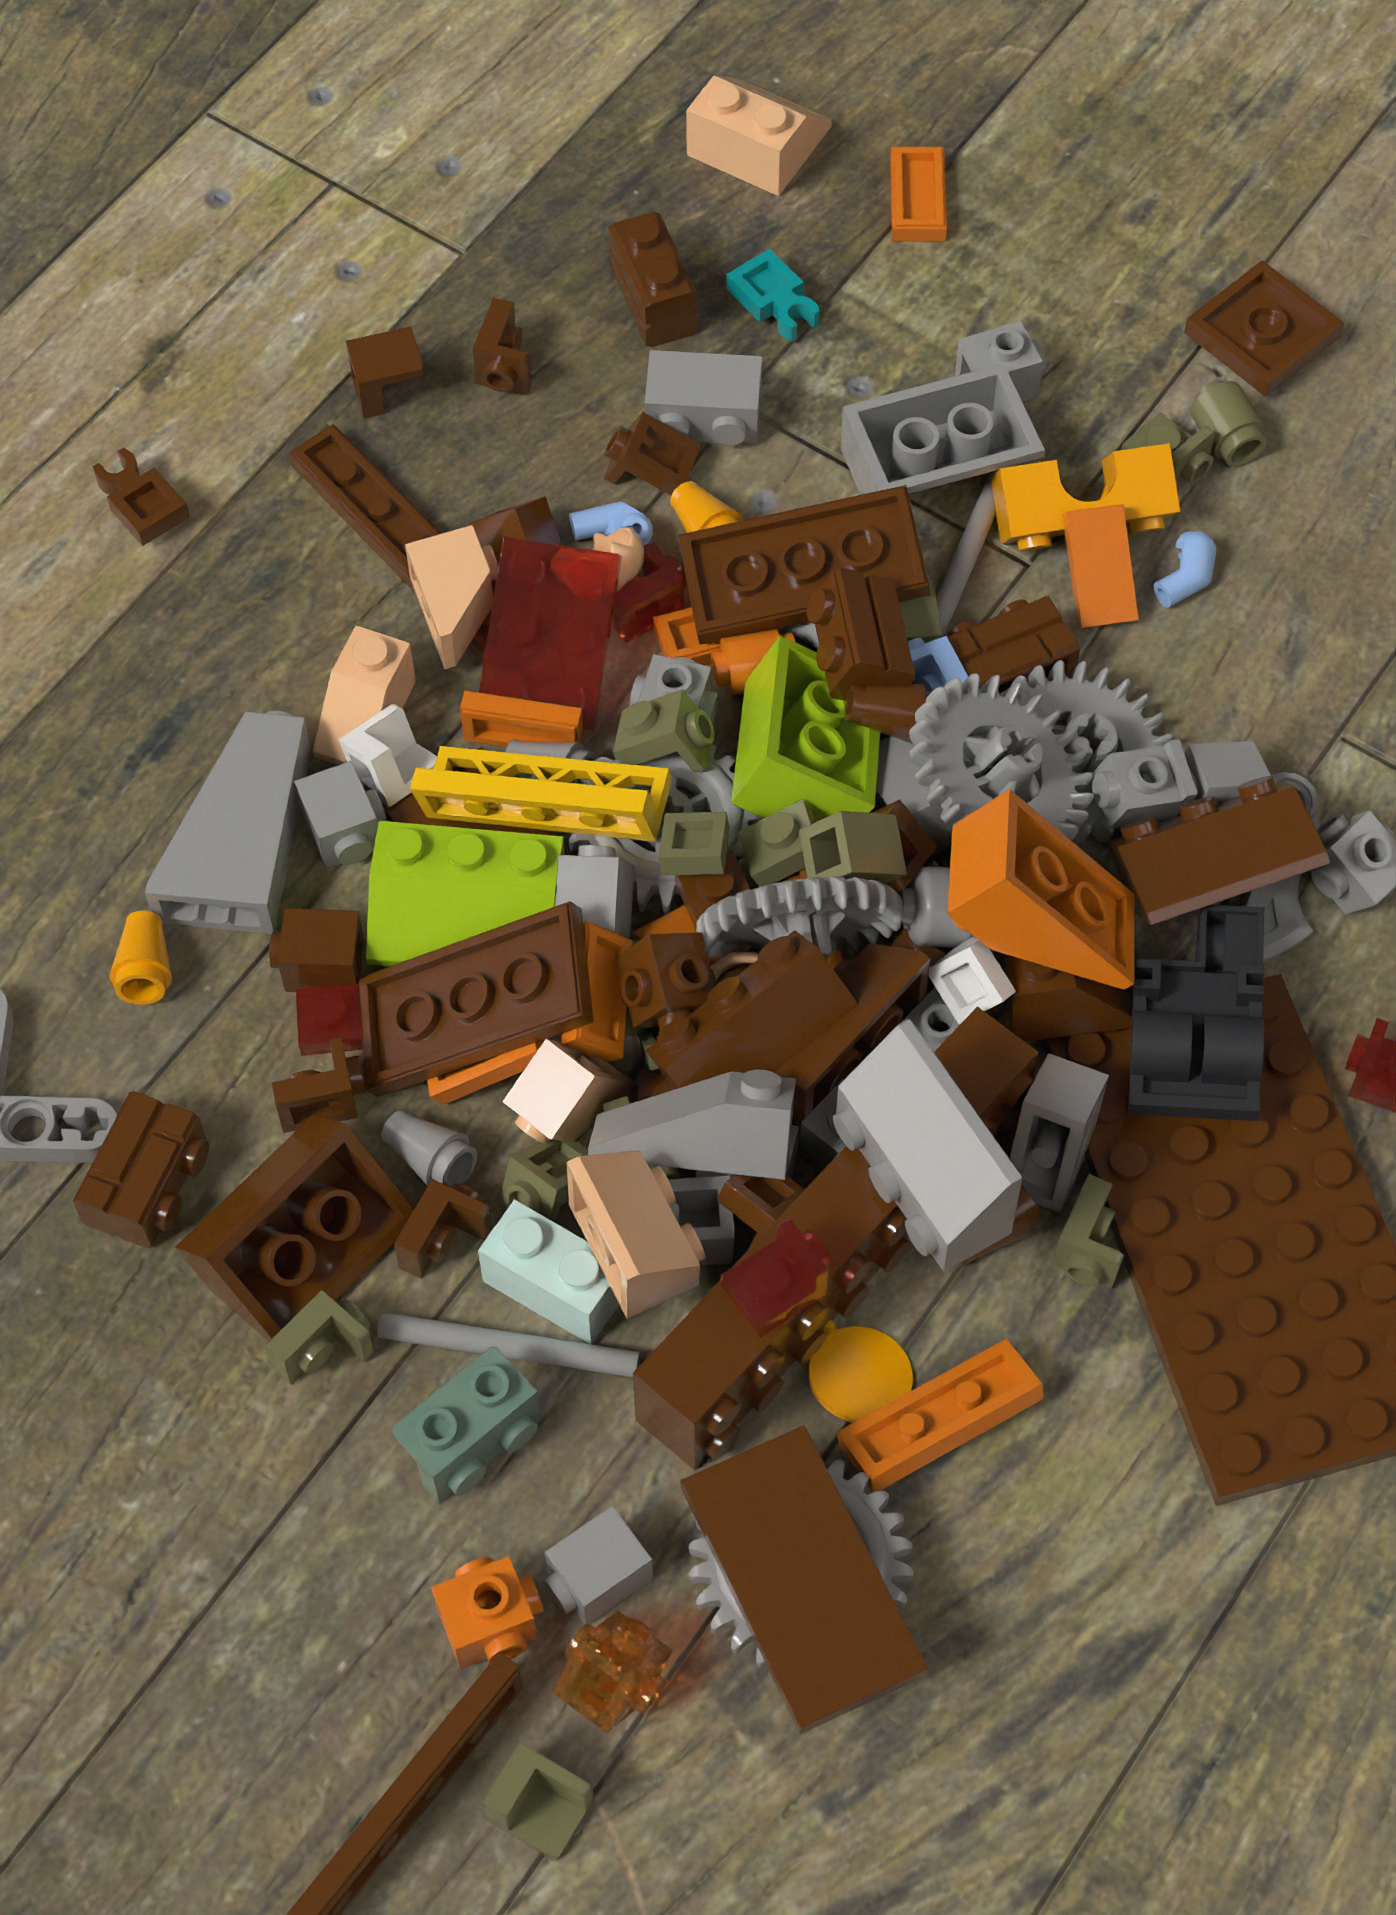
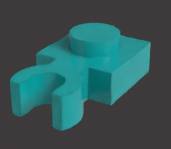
(772, 288)

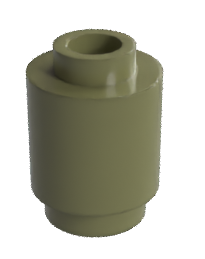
(1233, 419)

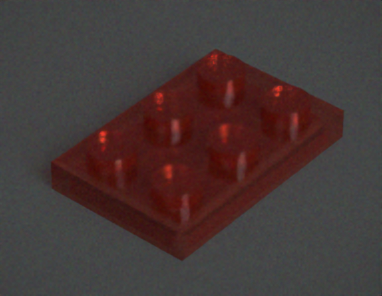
(551, 625)

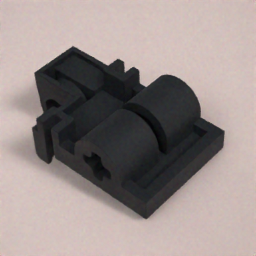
(1202, 1023)

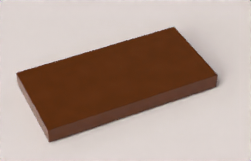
(766, 567)
(475, 999)
(803, 1579)

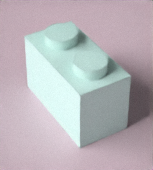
(548, 1272)

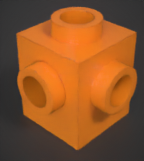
(487, 1610)

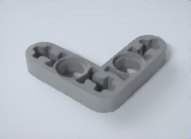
(75, 1112)

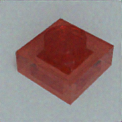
(326, 1015)

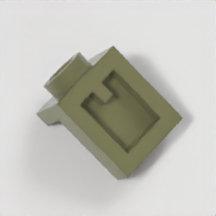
(1189, 453)
(540, 1177)
(1081, 1245)
(310, 1337)

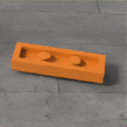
(940, 1415)

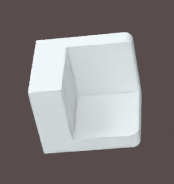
(386, 754)
(970, 979)

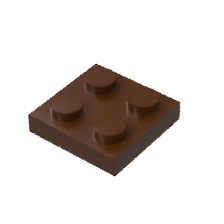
(1263, 328)

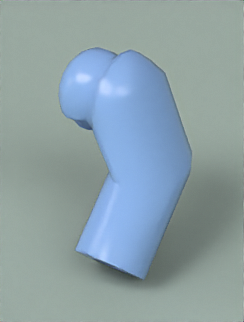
(608, 519)
(1195, 570)

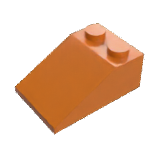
(1039, 894)

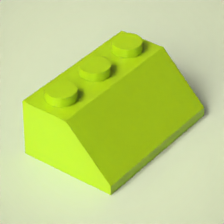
(799, 742)
(452, 884)

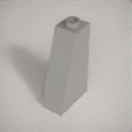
(238, 835)

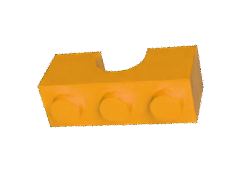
(1032, 499)

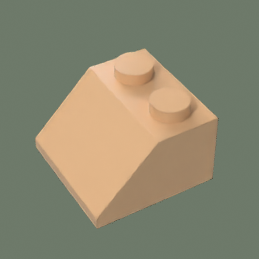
(752, 132)
(633, 1229)

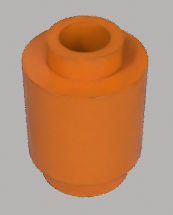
(740, 657)

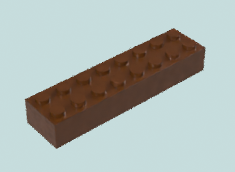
(715, 1362)

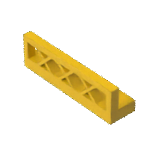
(544, 802)

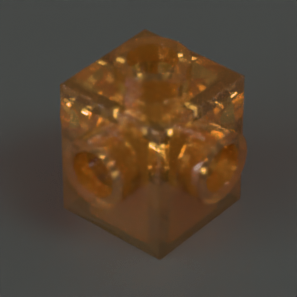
(613, 1671)

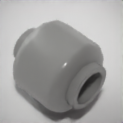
(926, 910)

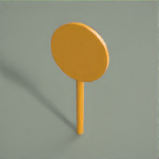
(858, 1371)

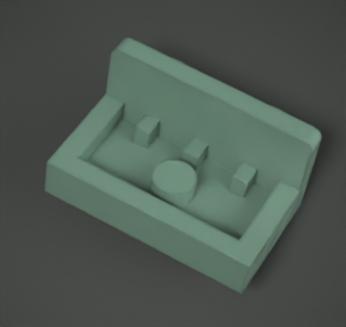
(469, 1424)

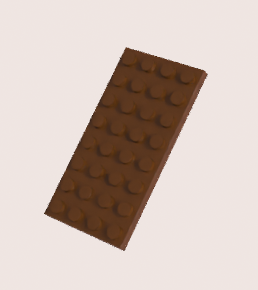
(1255, 1265)

